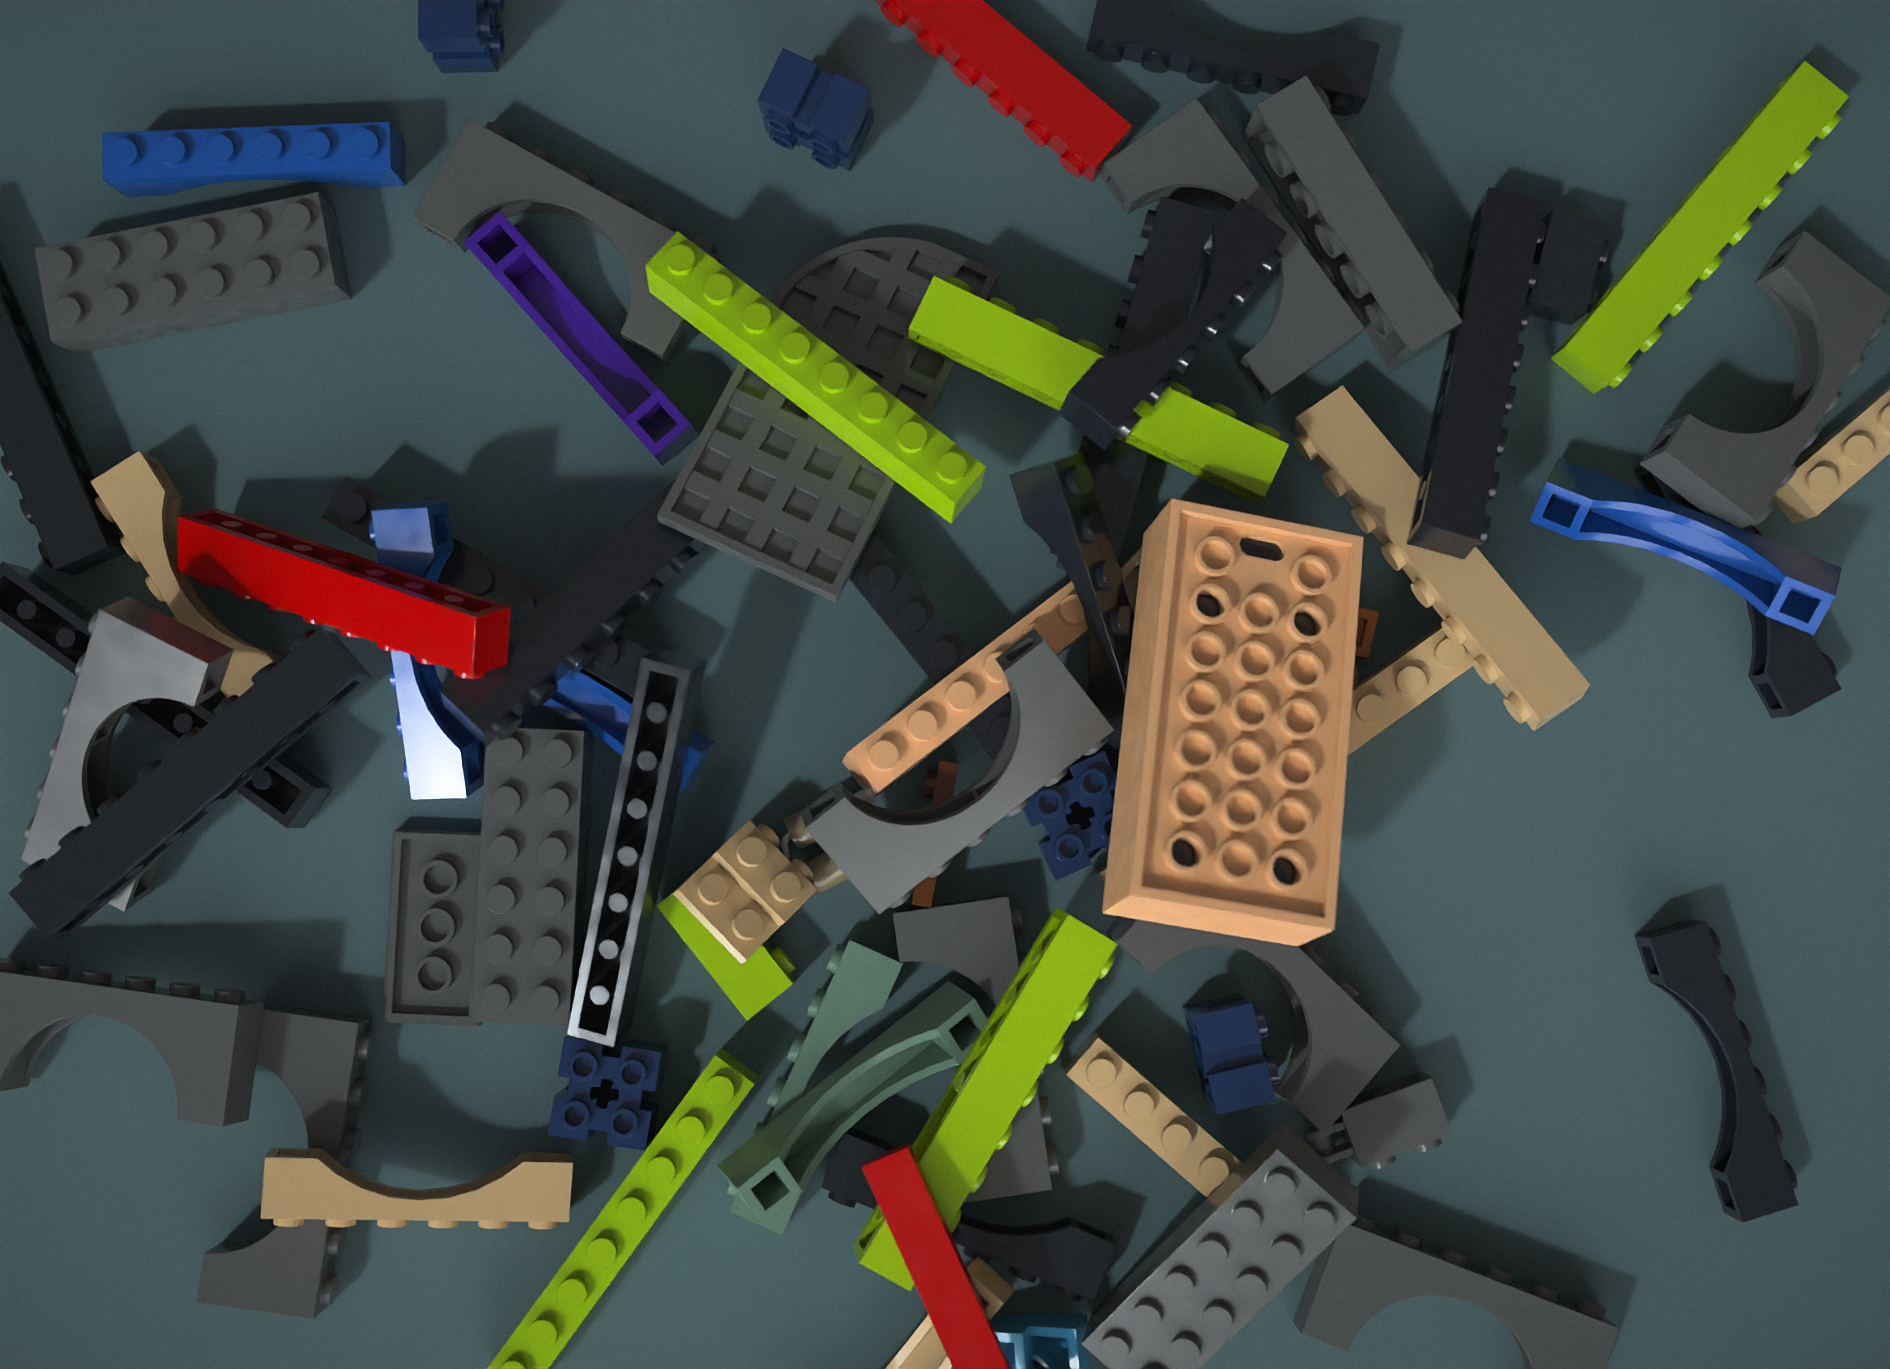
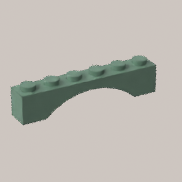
(856, 991)
(785, 1153)

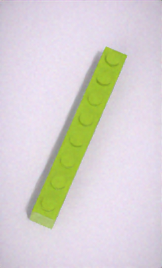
(1700, 227)
(1046, 366)
(815, 377)
(997, 1076)
(628, 1215)

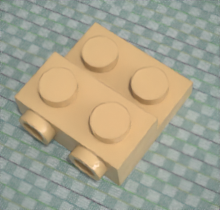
(747, 890)

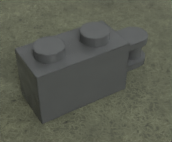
(1386, 1123)

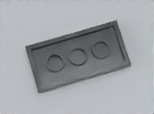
(431, 927)

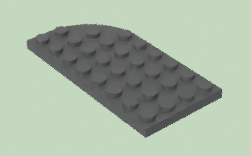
(775, 479)

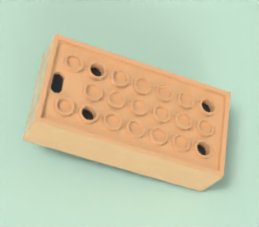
(1236, 726)

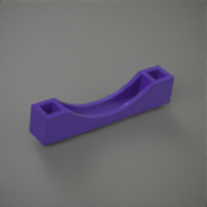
(581, 338)

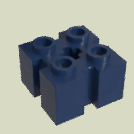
(462, 34)
(816, 110)
(1069, 844)
(1230, 1054)
(584, 1110)

